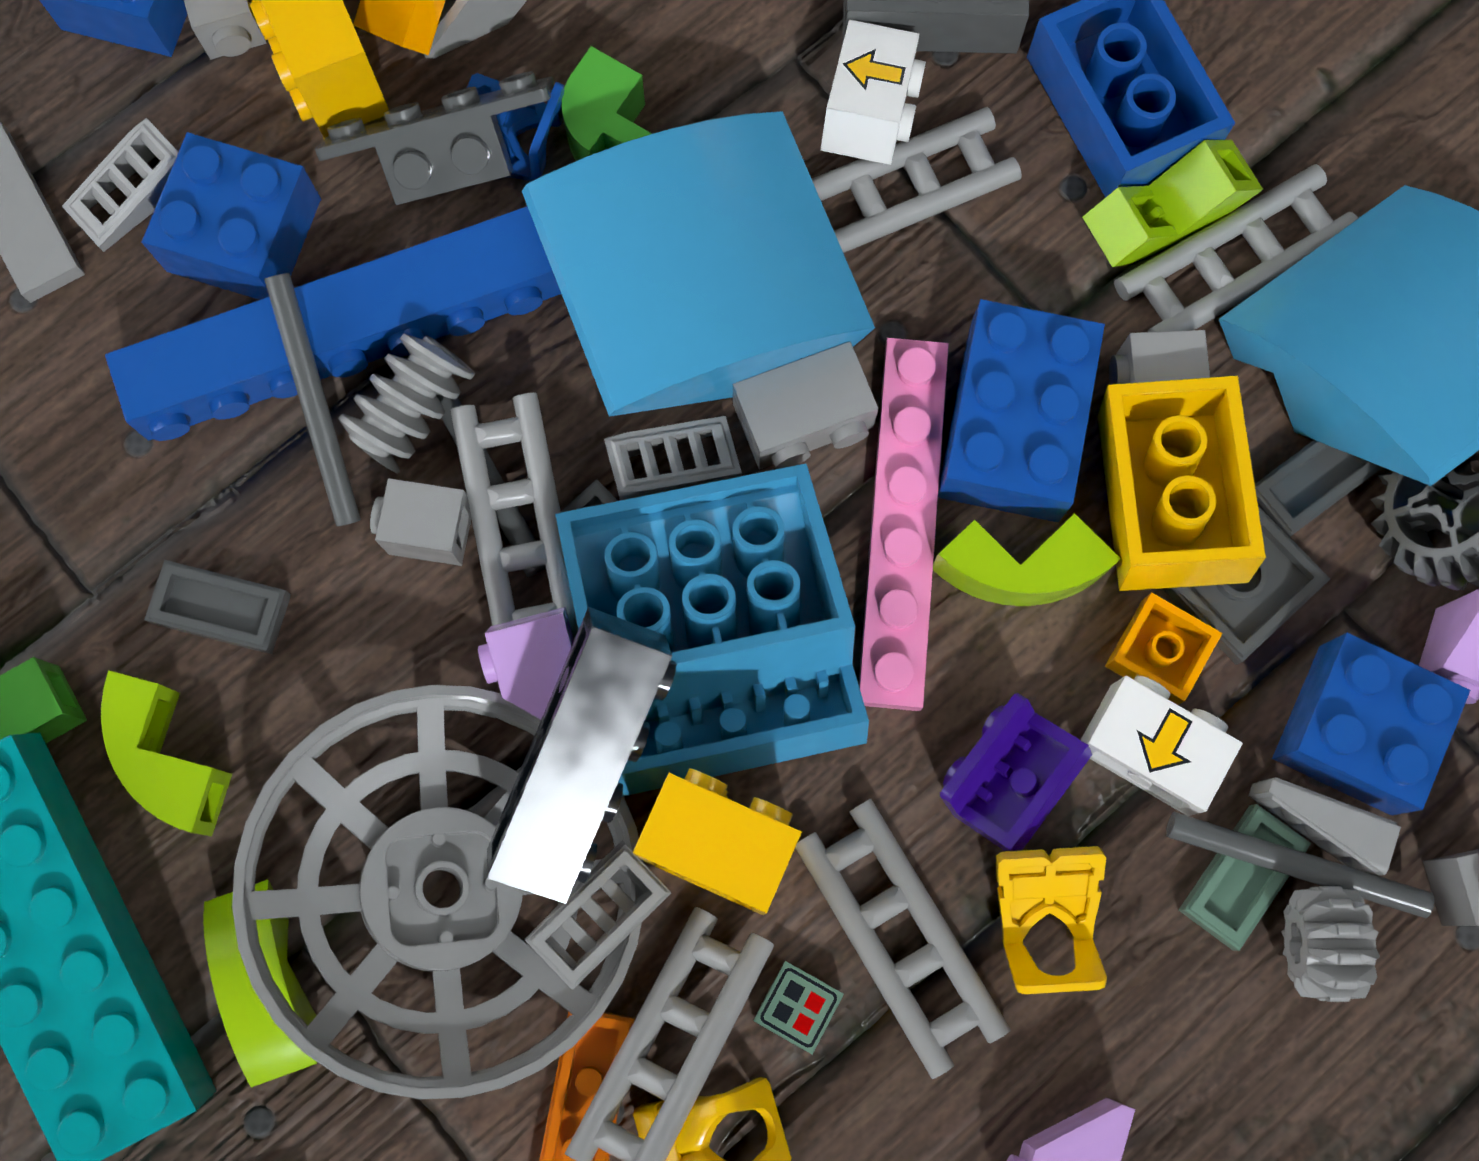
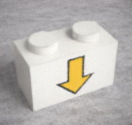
(870, 92)
(1160, 744)

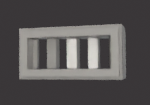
(122, 162)
(648, 440)
(1340, 829)
(615, 931)

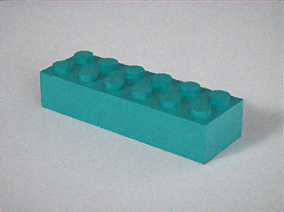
(77, 985)

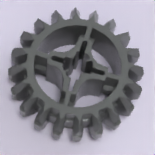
(1417, 508)

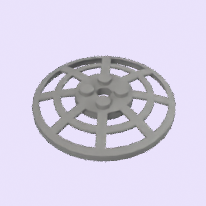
(395, 907)

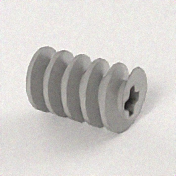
(404, 399)

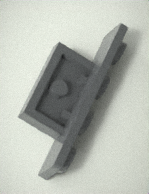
(441, 145)

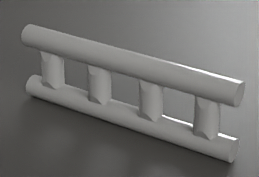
(932, 197)
(1201, 252)
(486, 499)
(942, 946)
(665, 1006)

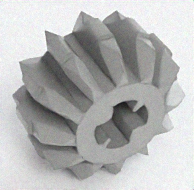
(1330, 944)

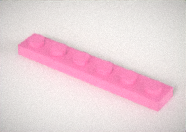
(903, 525)

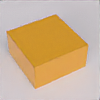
(402, 22)
(1164, 647)

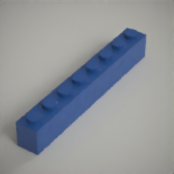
(349, 318)

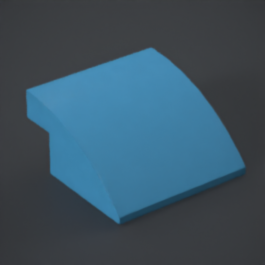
(695, 261)
(1378, 336)
(749, 611)

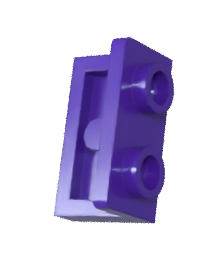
(1013, 774)

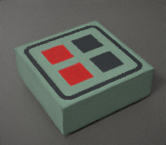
(798, 1007)

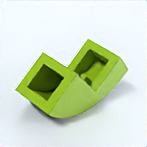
(1174, 206)
(1055, 571)
(134, 730)
(256, 1040)

